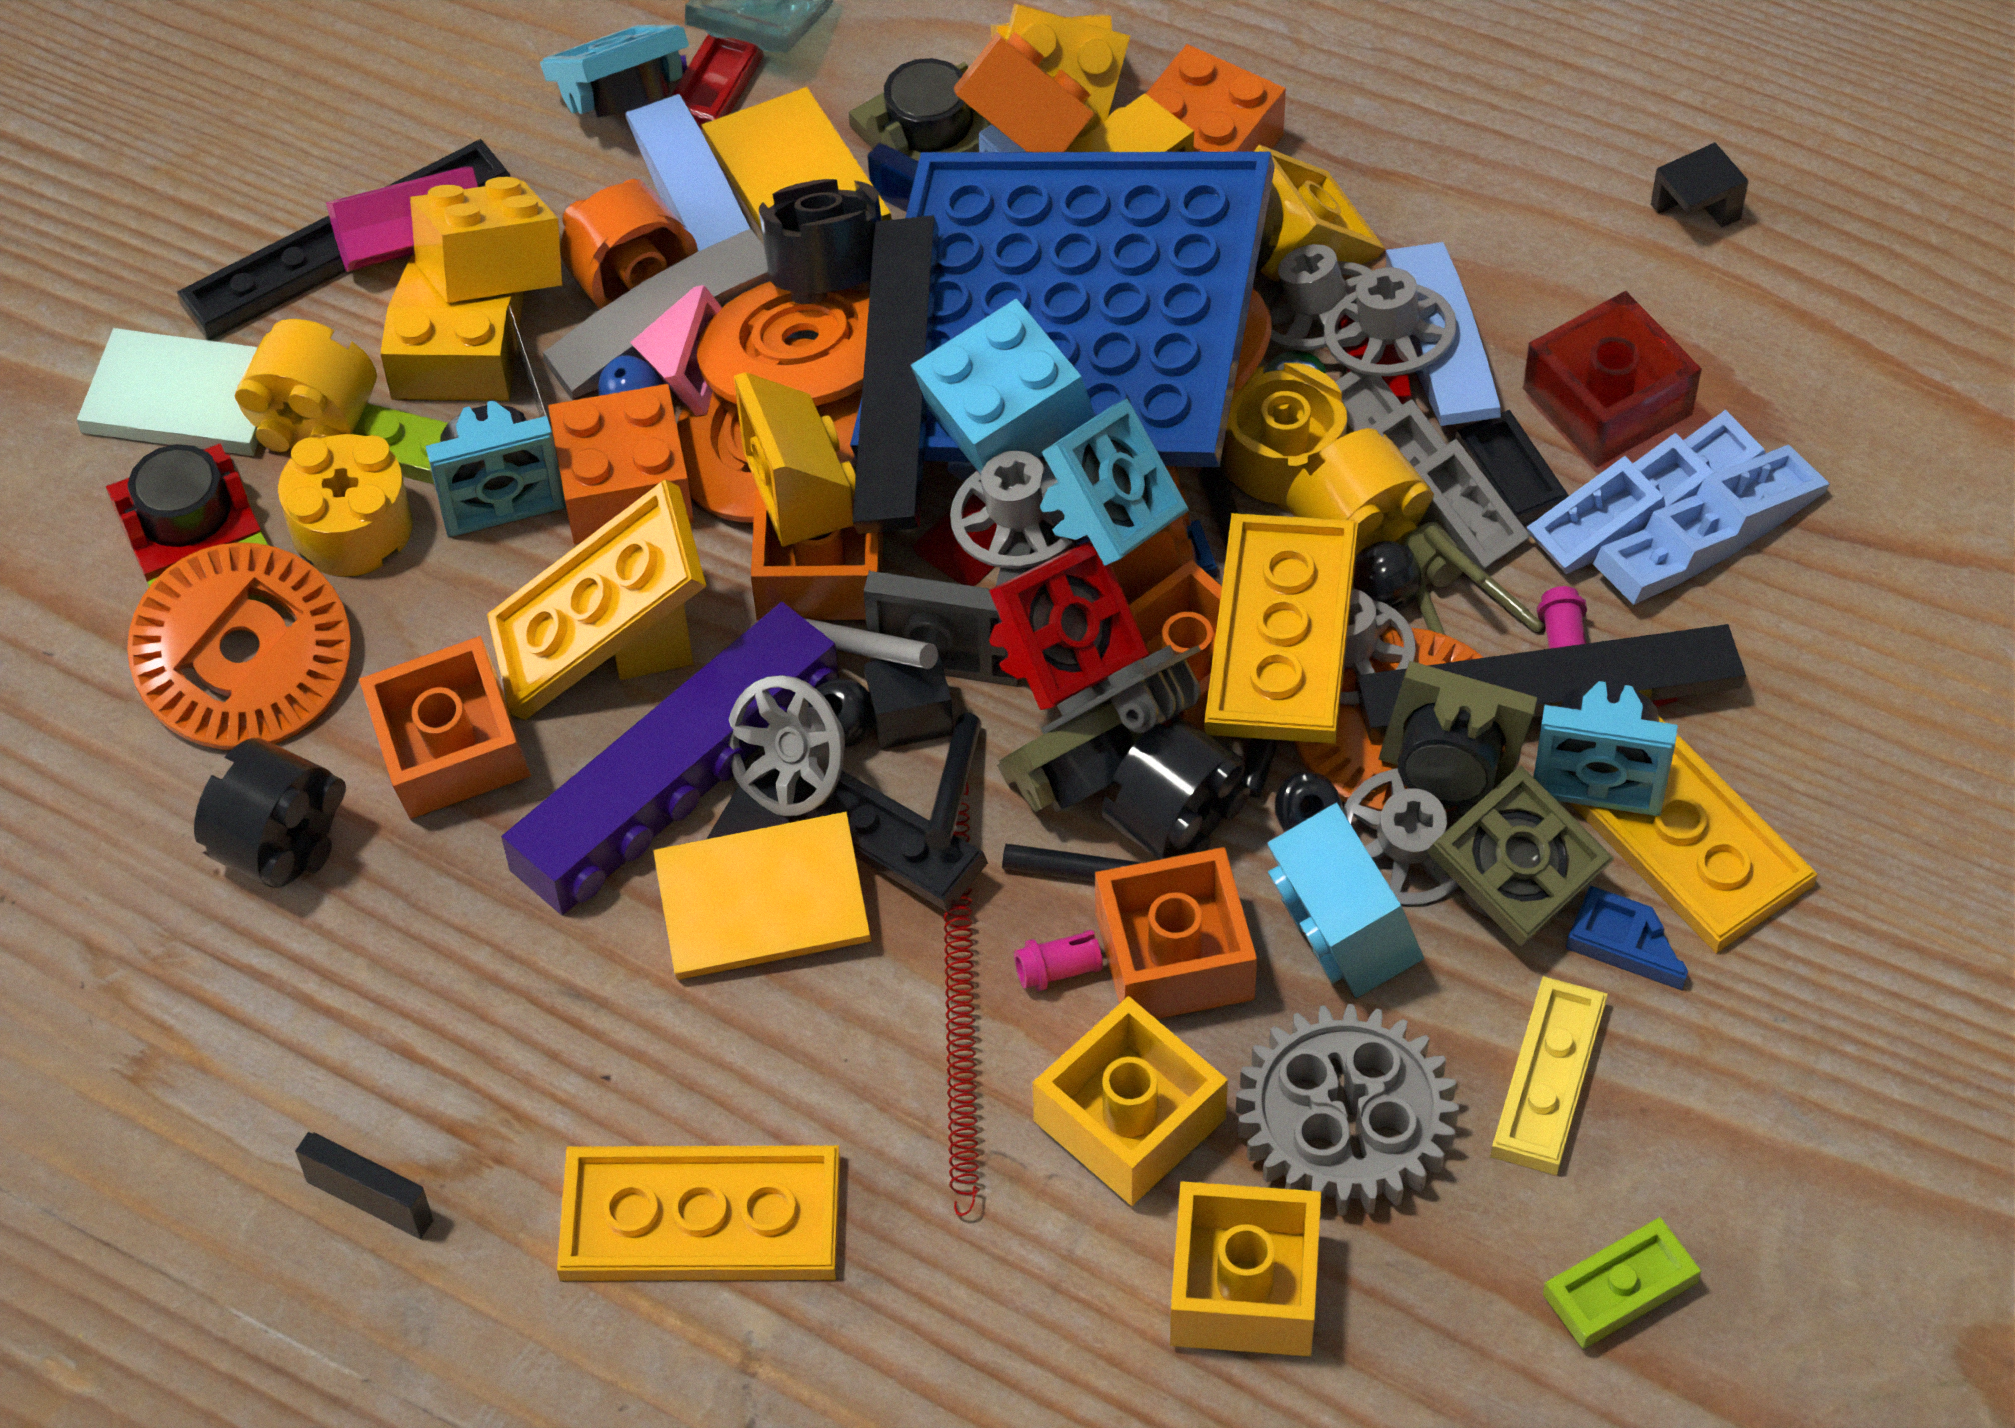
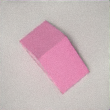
(672, 347)

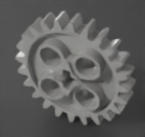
(1408, 1098)

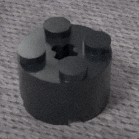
(820, 238)
(1176, 790)
(269, 813)

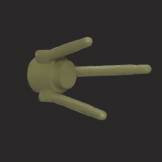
(1442, 563)

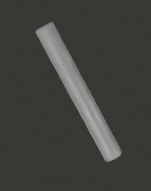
(879, 645)

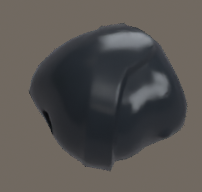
(1387, 573)
(851, 706)
(1301, 786)

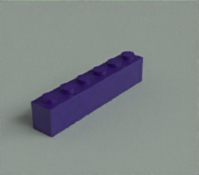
(660, 764)

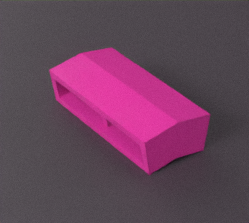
(379, 222)

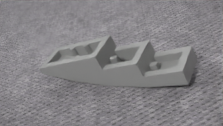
(723, 268)
(1463, 496)

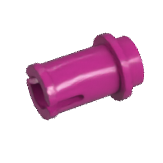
(1563, 614)
(1057, 959)

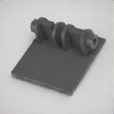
(1141, 692)

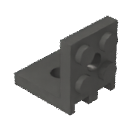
(947, 615)

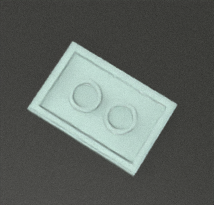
(169, 392)

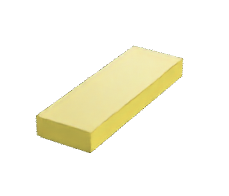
(1549, 1075)

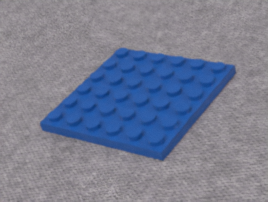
(1120, 260)

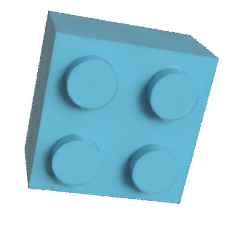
(1003, 387)
(1342, 902)

